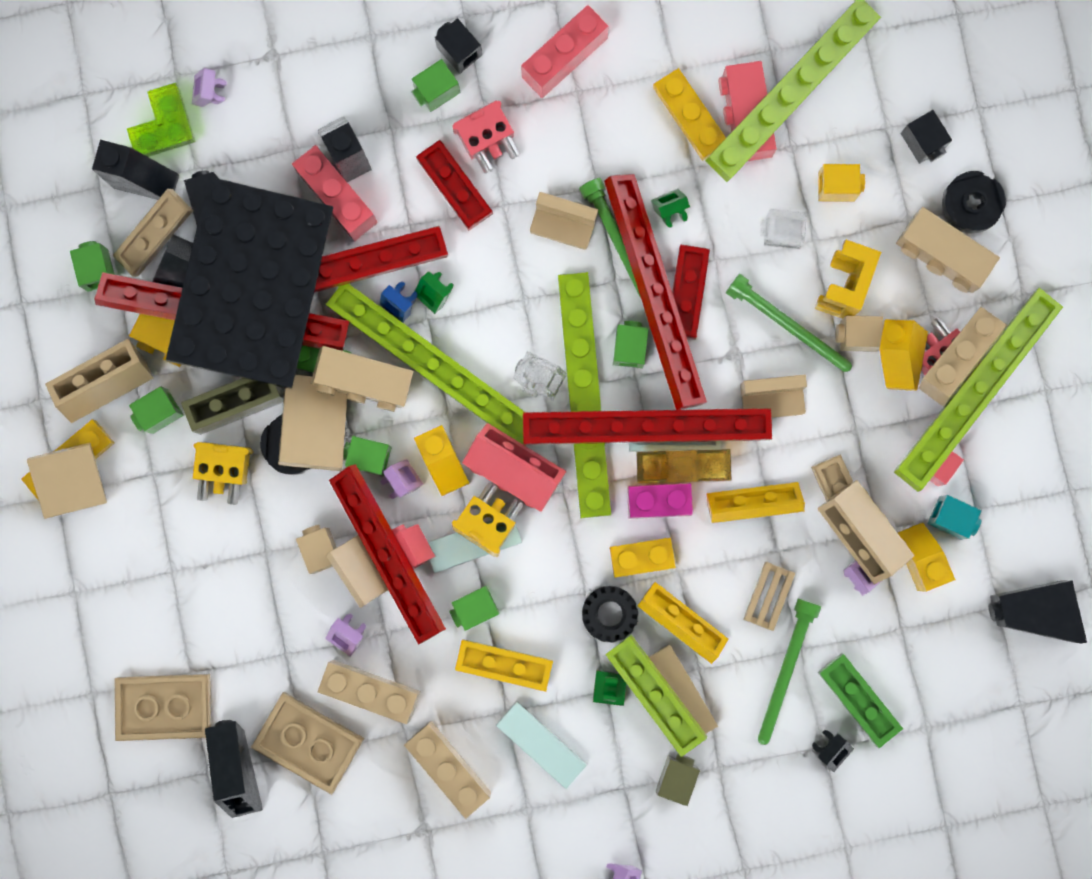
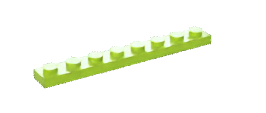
(792, 89)
(427, 360)
(583, 390)
(978, 390)

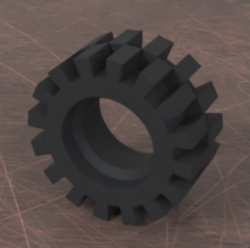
(618, 631)

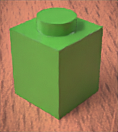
(435, 86)
(89, 263)
(630, 345)
(155, 410)
(367, 455)
(474, 609)

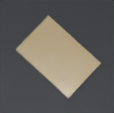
(312, 427)
(162, 707)
(307, 743)

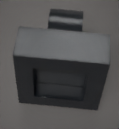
(835, 752)

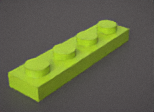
(656, 695)

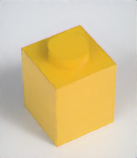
(840, 182)

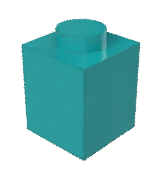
(955, 517)

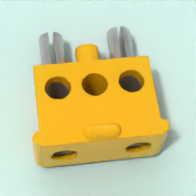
(220, 455)
(483, 534)

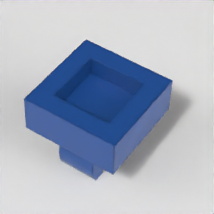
(397, 304)

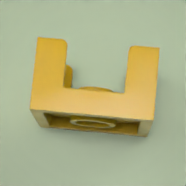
(861, 266)

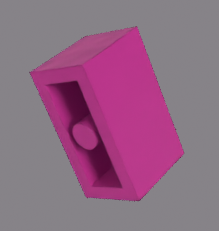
(659, 501)

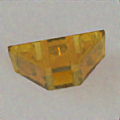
(683, 466)

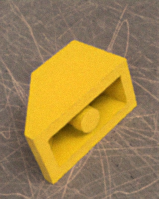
(902, 353)
(441, 460)
(929, 565)

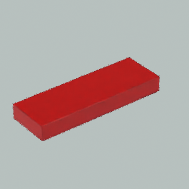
(454, 185)
(689, 286)

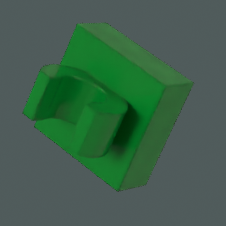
(670, 204)
(432, 291)
(609, 688)

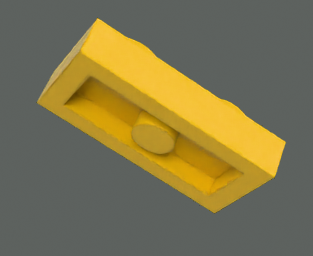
(642, 557)

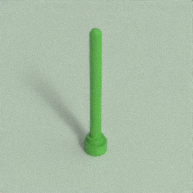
(594, 193)
(742, 290)
(805, 613)

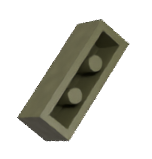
(230, 404)

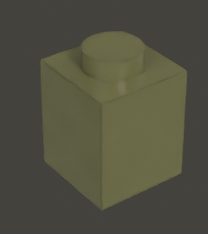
(678, 779)

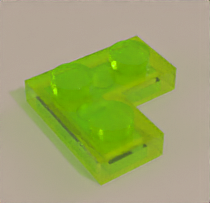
(170, 127)

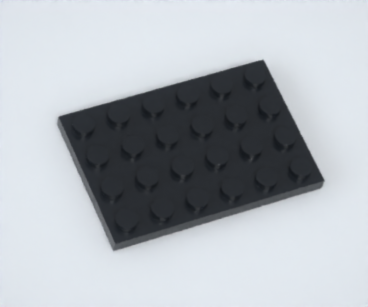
(249, 283)

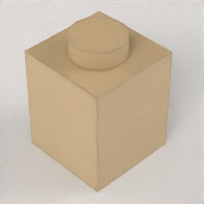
(859, 333)
(315, 546)

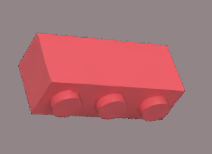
(564, 51)
(744, 89)
(336, 192)
(513, 467)

